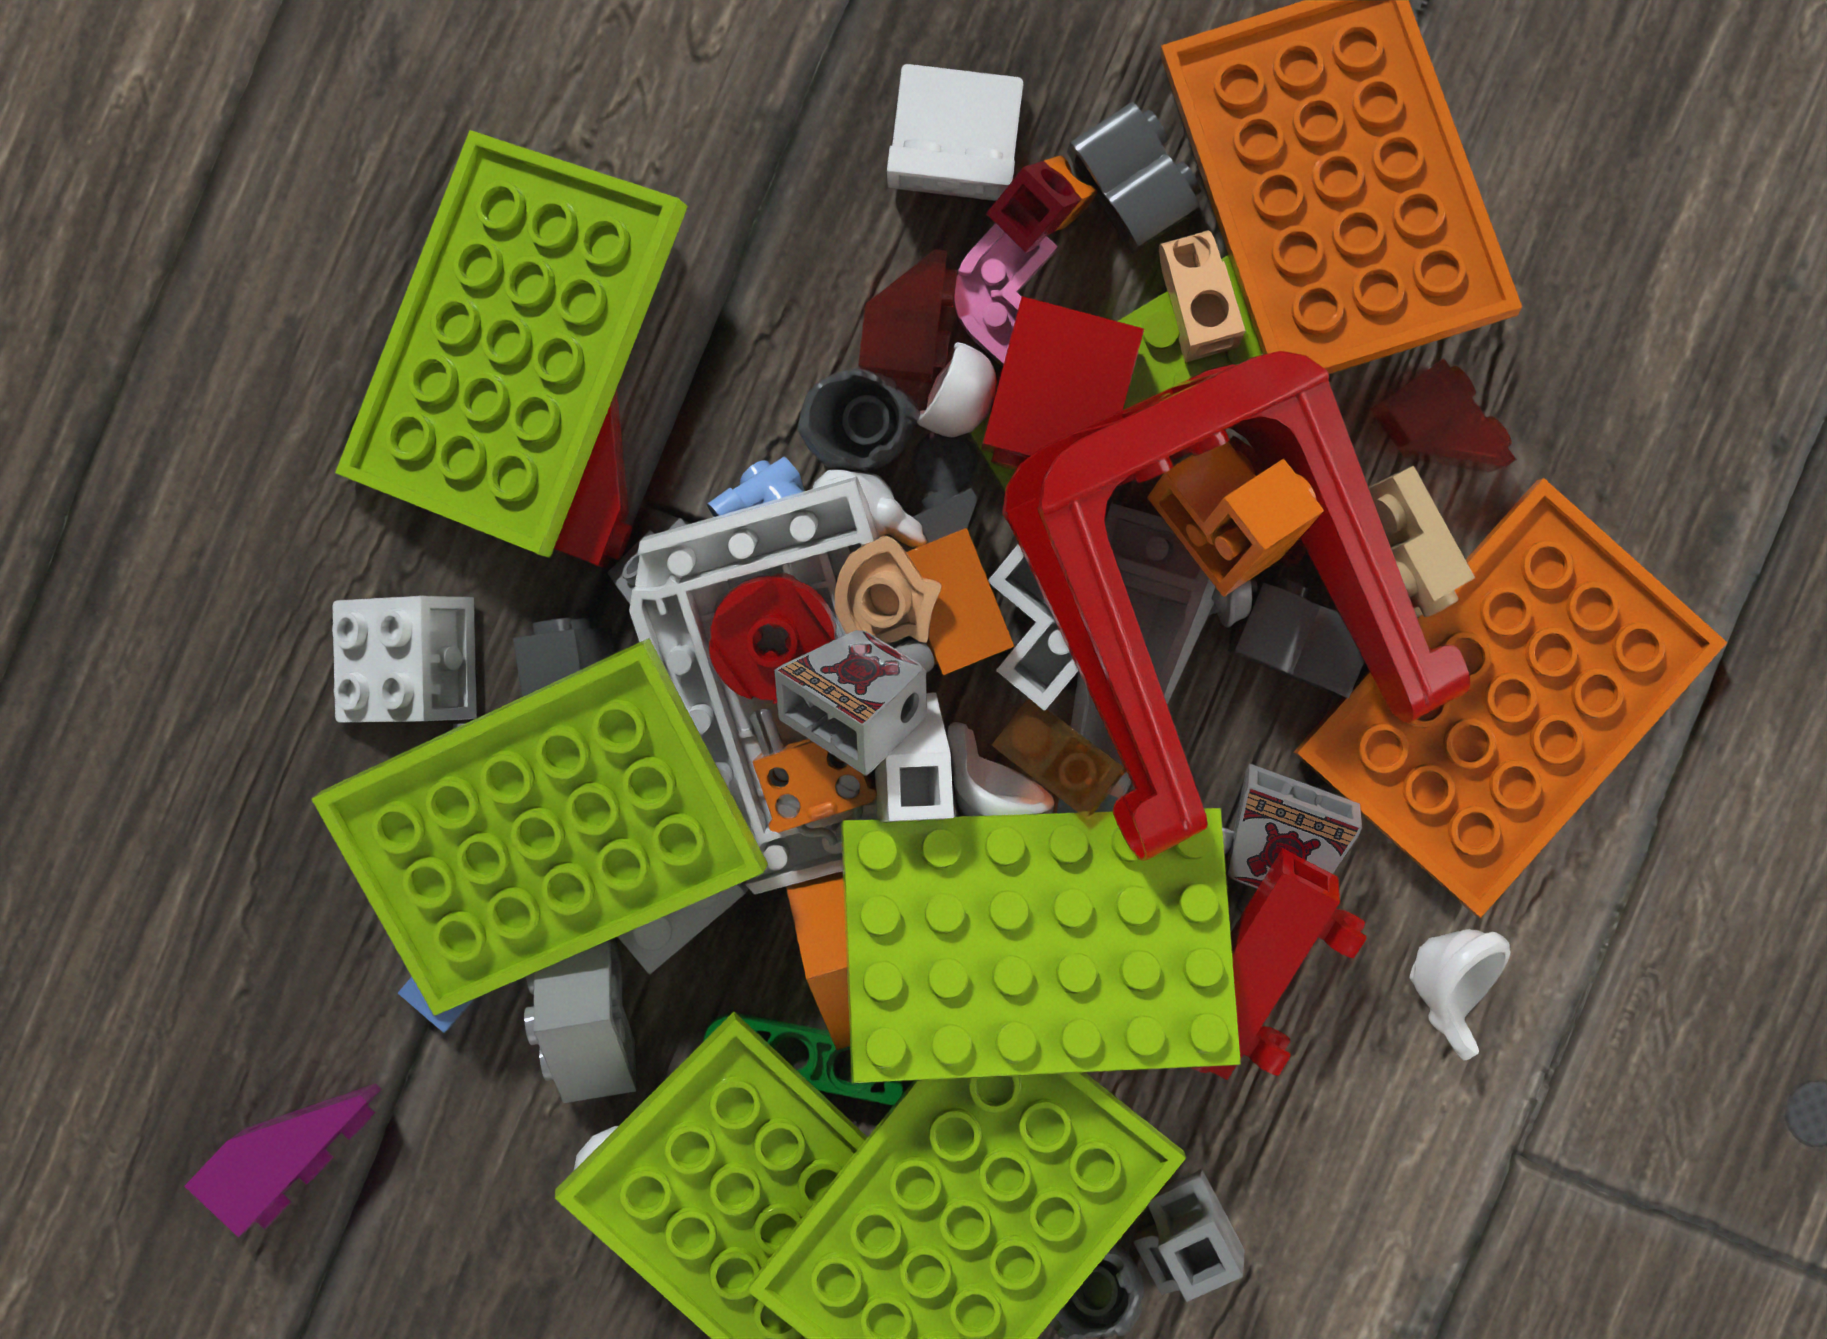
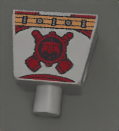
(856, 696)
(1291, 816)

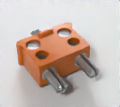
(816, 783)

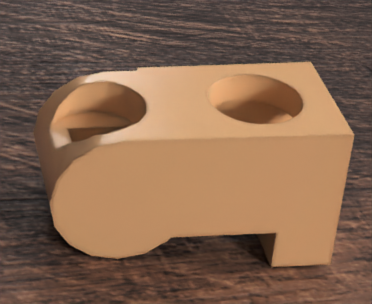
(1201, 296)

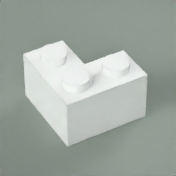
(1041, 660)

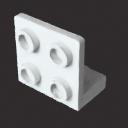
(954, 132)
(404, 659)

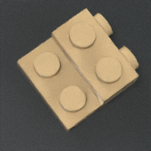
(1420, 542)

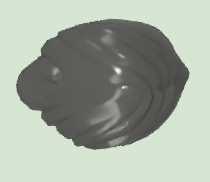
(857, 420)
(1105, 1302)

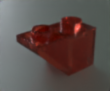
(904, 319)
(1441, 422)

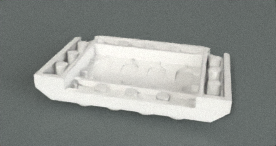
(674, 602)

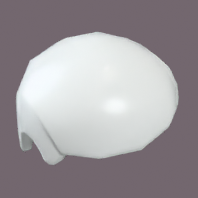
(960, 394)

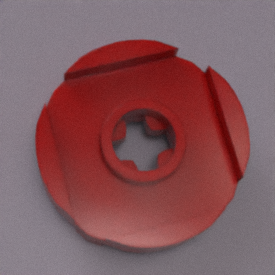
(758, 602)

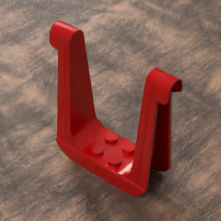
(1058, 520)

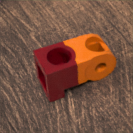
(1040, 202)

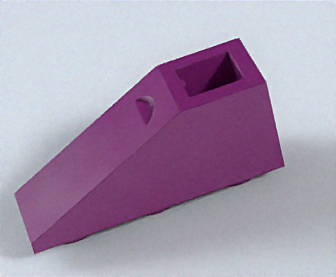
(258, 1165)

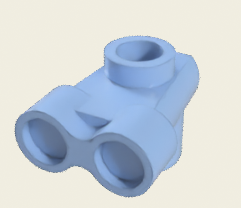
(758, 485)

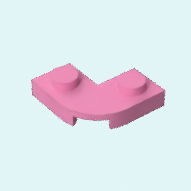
(990, 285)

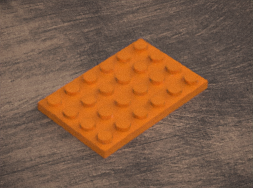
(1339, 181)
(1566, 674)

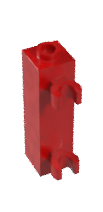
(1270, 943)

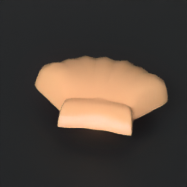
(884, 593)

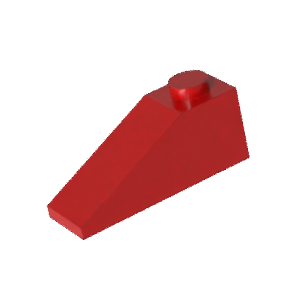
(599, 509)

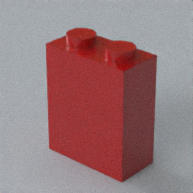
(1057, 378)

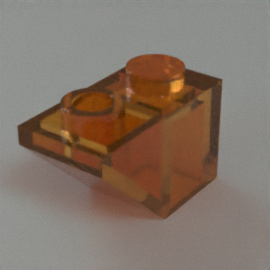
(1059, 758)

